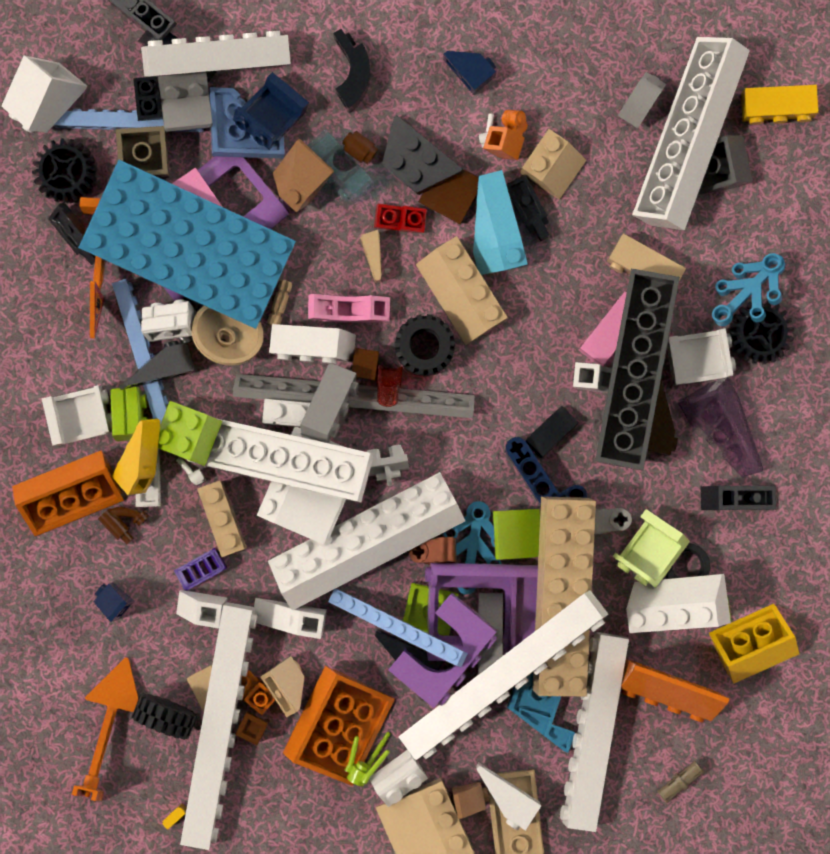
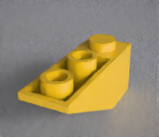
(139, 459)

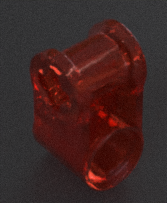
(388, 385)

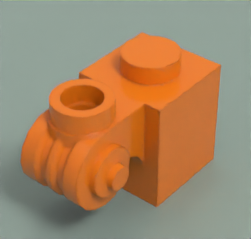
(507, 140)

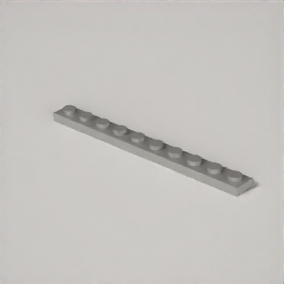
(366, 396)

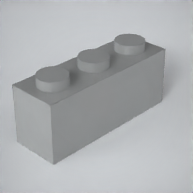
(329, 403)

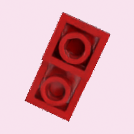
(400, 218)

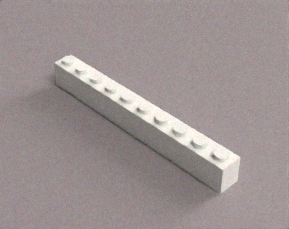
(503, 675)
(217, 726)

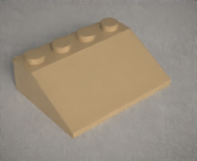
(425, 822)

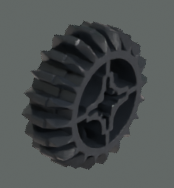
(57, 175)
(769, 352)

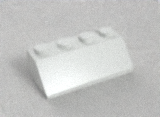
(679, 604)

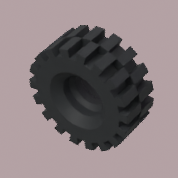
(164, 716)

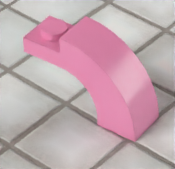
(349, 309)

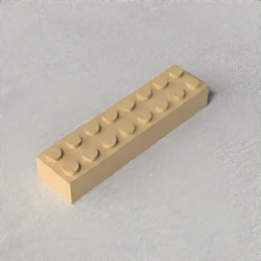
(563, 577)

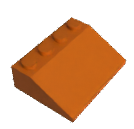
(672, 691)
(332, 719)

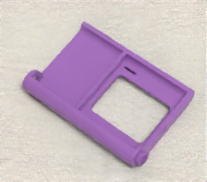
(519, 600)

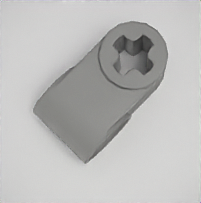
(605, 520)

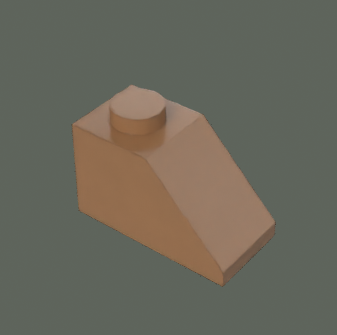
(470, 799)

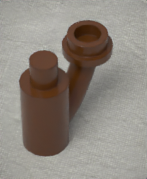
(112, 522)

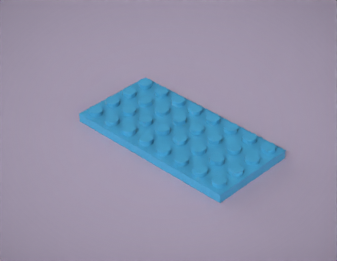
(187, 244)

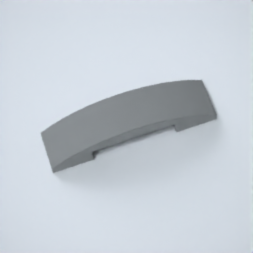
(492, 611)

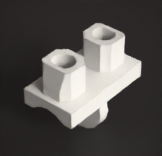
(390, 466)

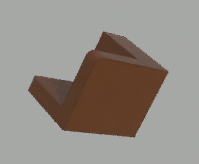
(365, 363)
(252, 728)

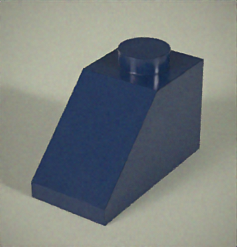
(471, 69)
(112, 601)

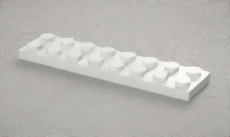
(291, 460)

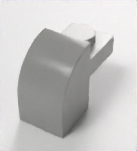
(641, 99)

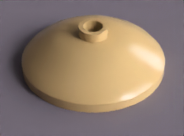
(242, 340)

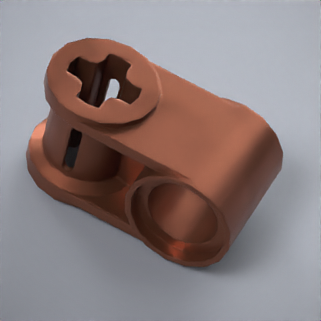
(435, 551)

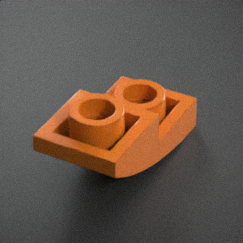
(256, 693)

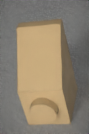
(286, 685)

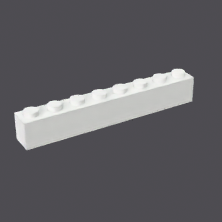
(594, 732)

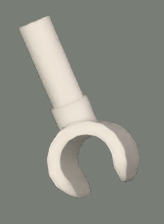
(482, 137)
(195, 477)

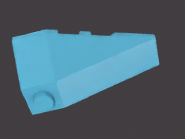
(496, 235)

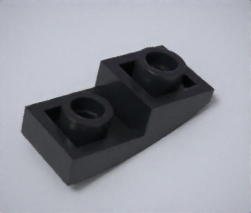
(147, 98)
(551, 431)

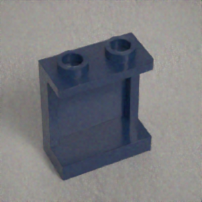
(271, 112)

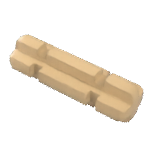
(280, 302)

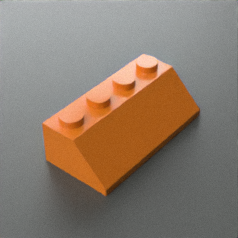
(67, 493)

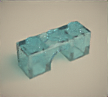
(352, 183)

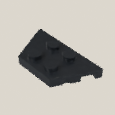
(416, 159)

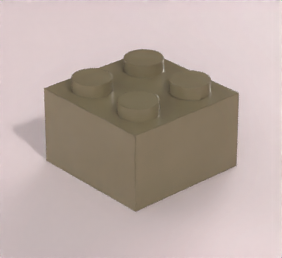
(144, 149)

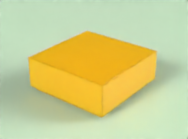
(174, 816)

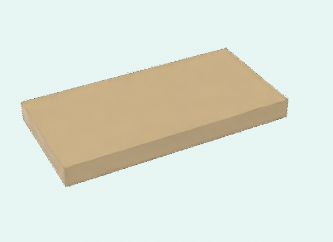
(507, 839)

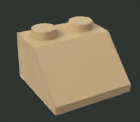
(553, 164)

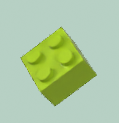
(188, 433)

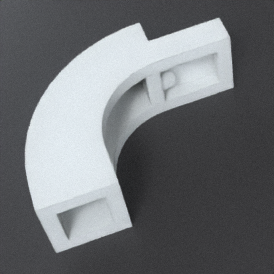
(592, 377)

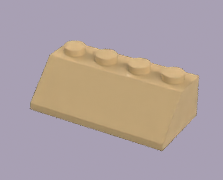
(461, 290)

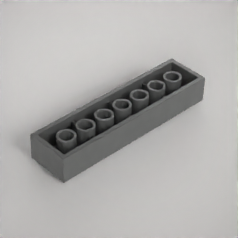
(637, 369)

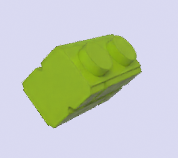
(126, 412)

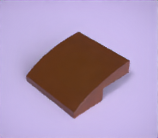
(452, 197)

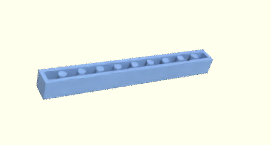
(107, 120)
(139, 344)
(398, 627)

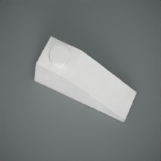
(513, 802)

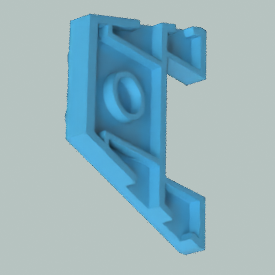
(540, 713)

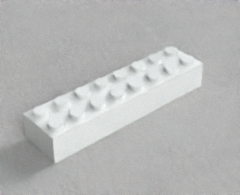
(691, 132)
(366, 541)

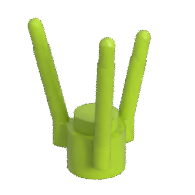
(361, 772)

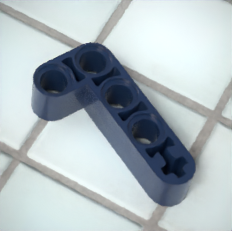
(539, 475)

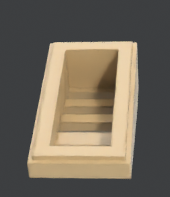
(371, 246)

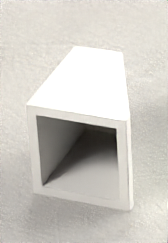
(41, 93)

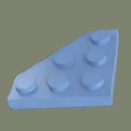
(226, 137)

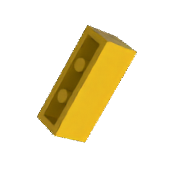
(779, 104)

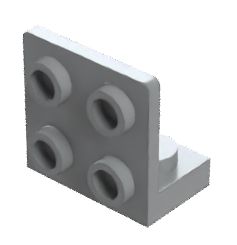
(185, 101)

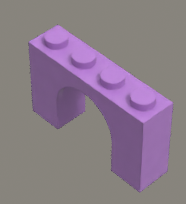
(432, 683)

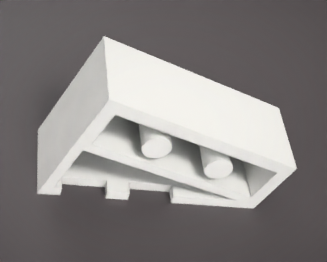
(312, 343)

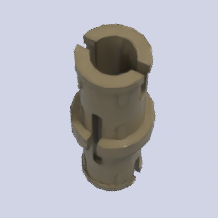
(680, 781)

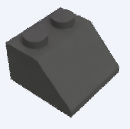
(727, 166)

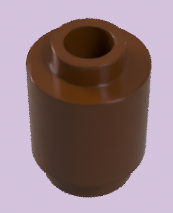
(359, 147)

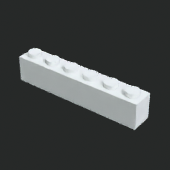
(215, 55)

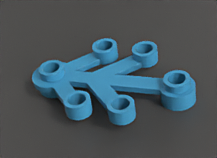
(750, 287)
(474, 541)

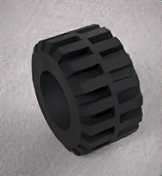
(424, 324)

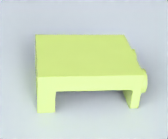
(652, 550)

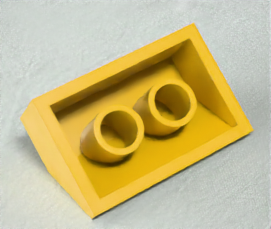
(754, 643)

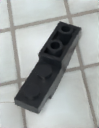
(146, 16)

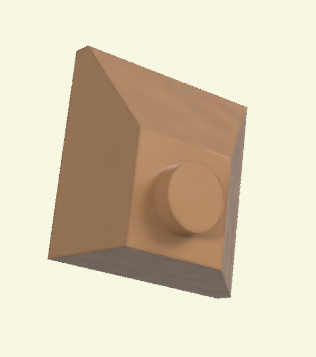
(301, 176)

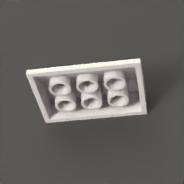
(300, 509)

